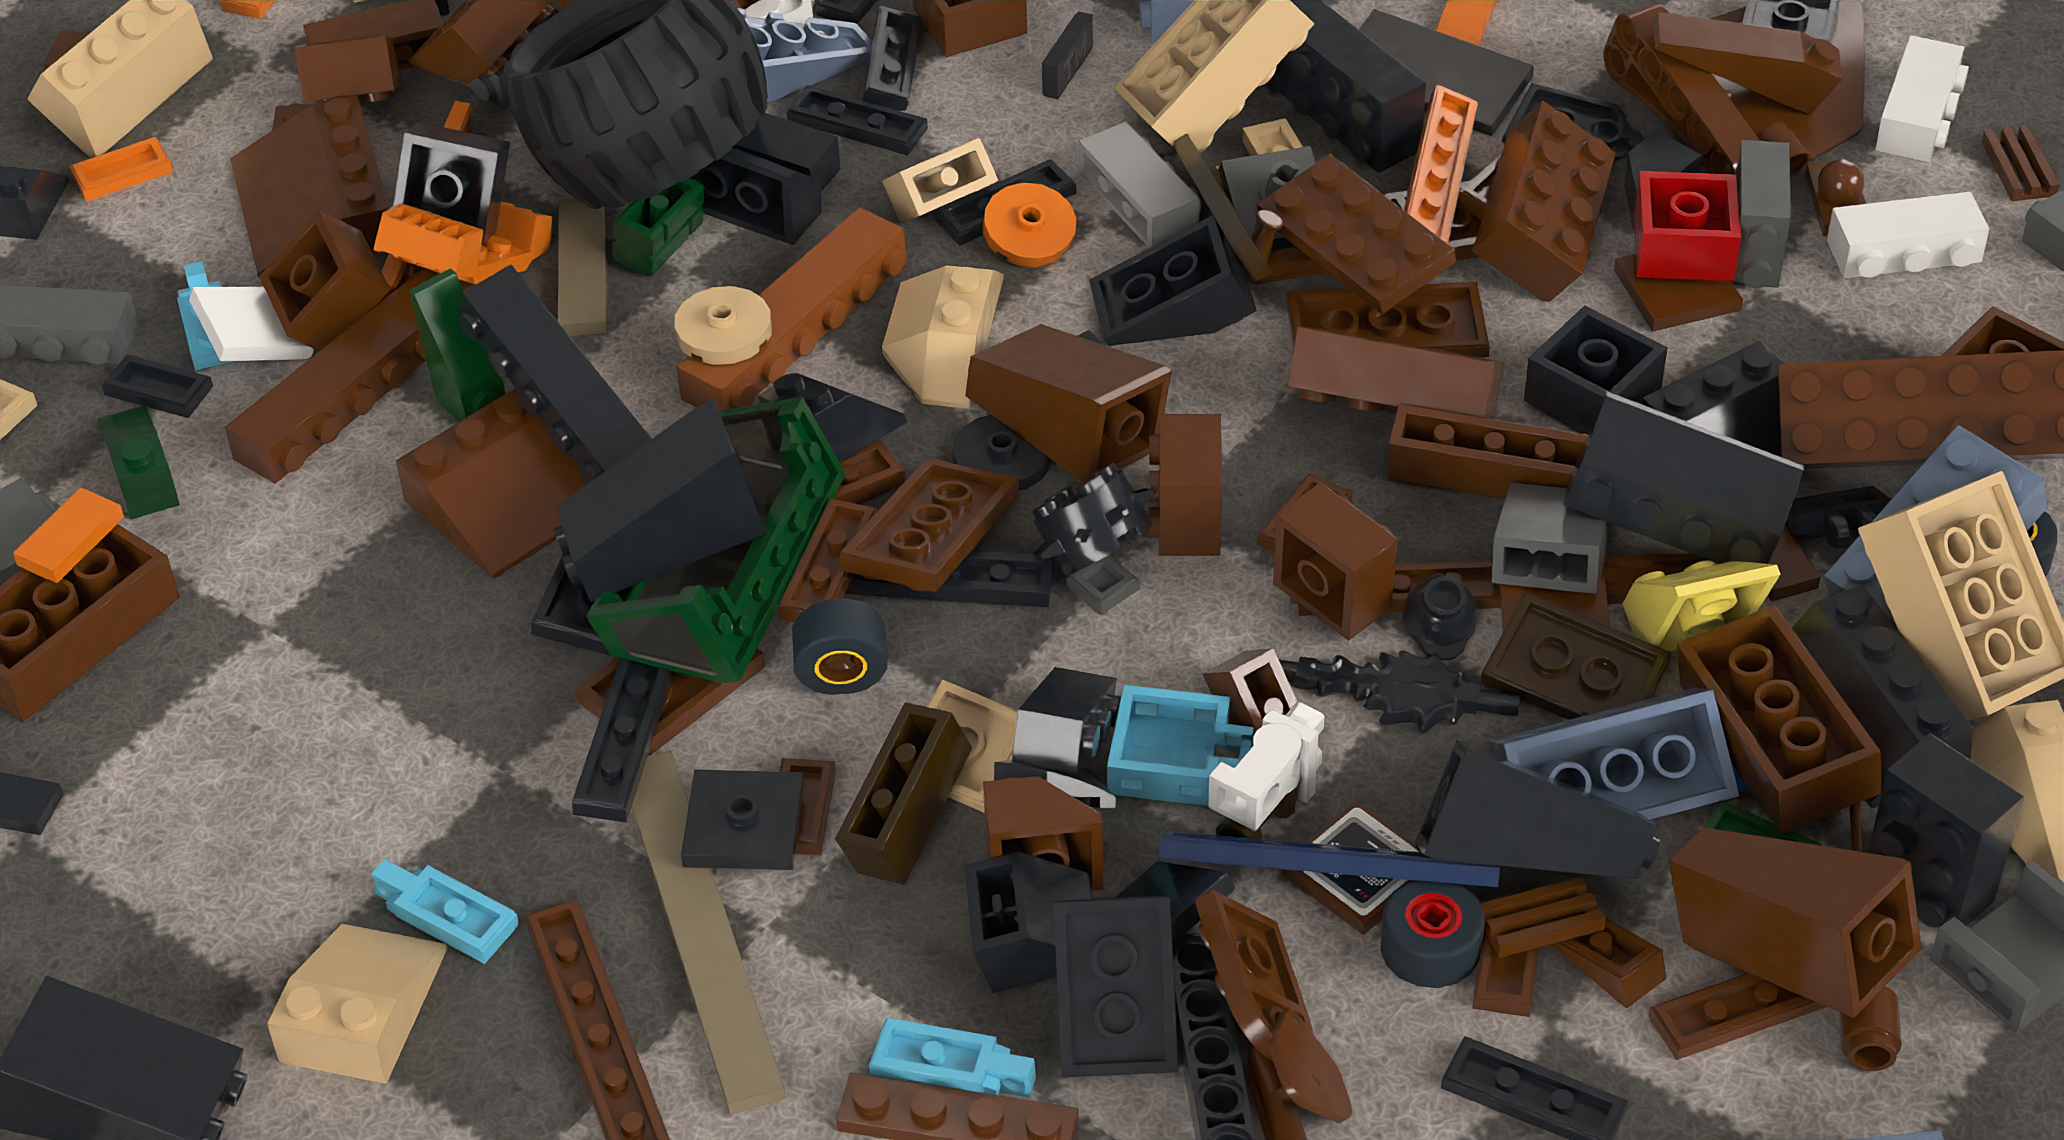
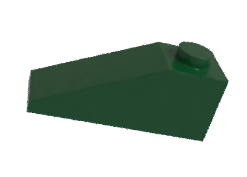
(456, 364)
(139, 462)

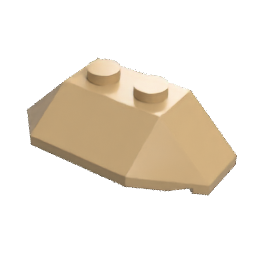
(937, 328)

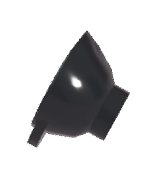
(1440, 615)

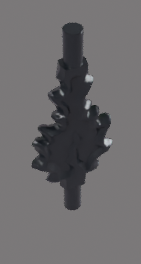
(1403, 688)

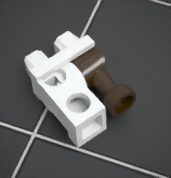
(1270, 774)

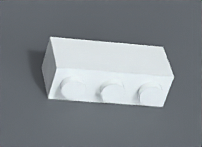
(1922, 99)
(1907, 235)

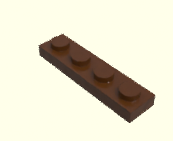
(931, 1112)

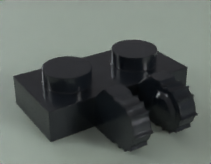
(1835, 514)

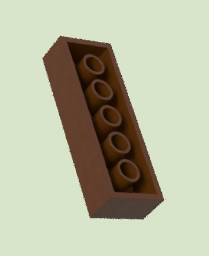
(1908, 406)

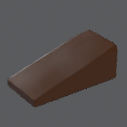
(1616, 961)

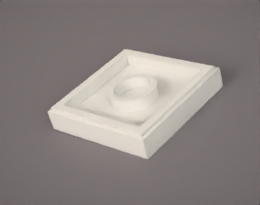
(244, 325)

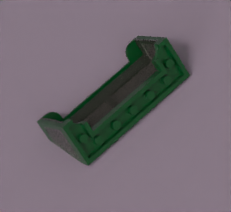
(716, 609)

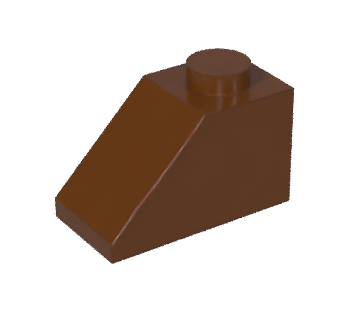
(1254, 686)

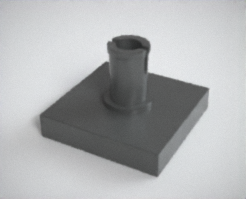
(1257, 176)

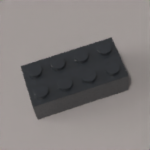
(1353, 89)

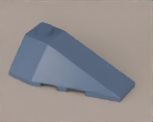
(805, 52)

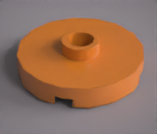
(1024, 241)

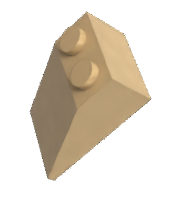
(354, 1002)

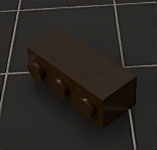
(904, 793)

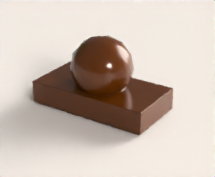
(1833, 186)

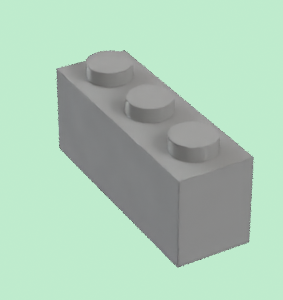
(1138, 184)

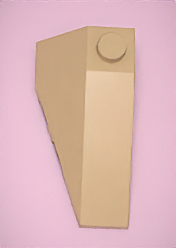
(2027, 753)

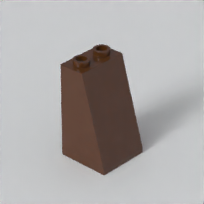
(1071, 397)
(1798, 913)

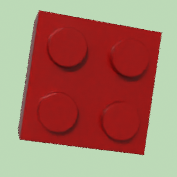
(1687, 226)

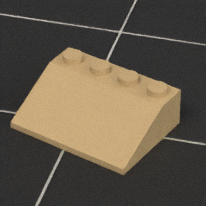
(1211, 64)
(1970, 595)

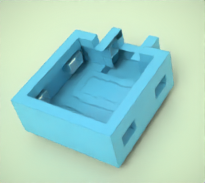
(1171, 748)

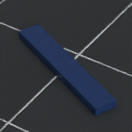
(1323, 858)

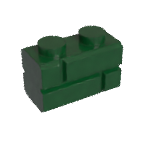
(657, 226)

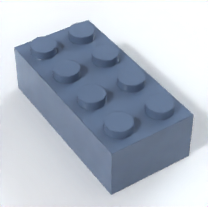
(1953, 464)

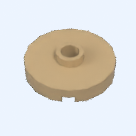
(723, 325)

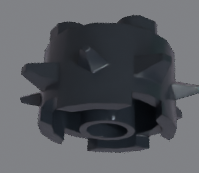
(1092, 521)

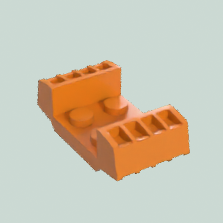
(447, 244)

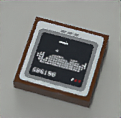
(1354, 897)

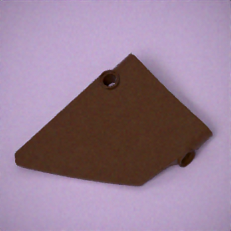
(1717, 113)

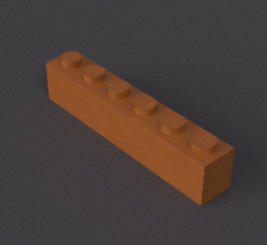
(803, 308)

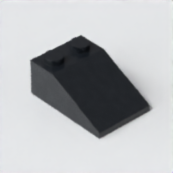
(1174, 289)

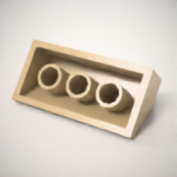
(122, 72)

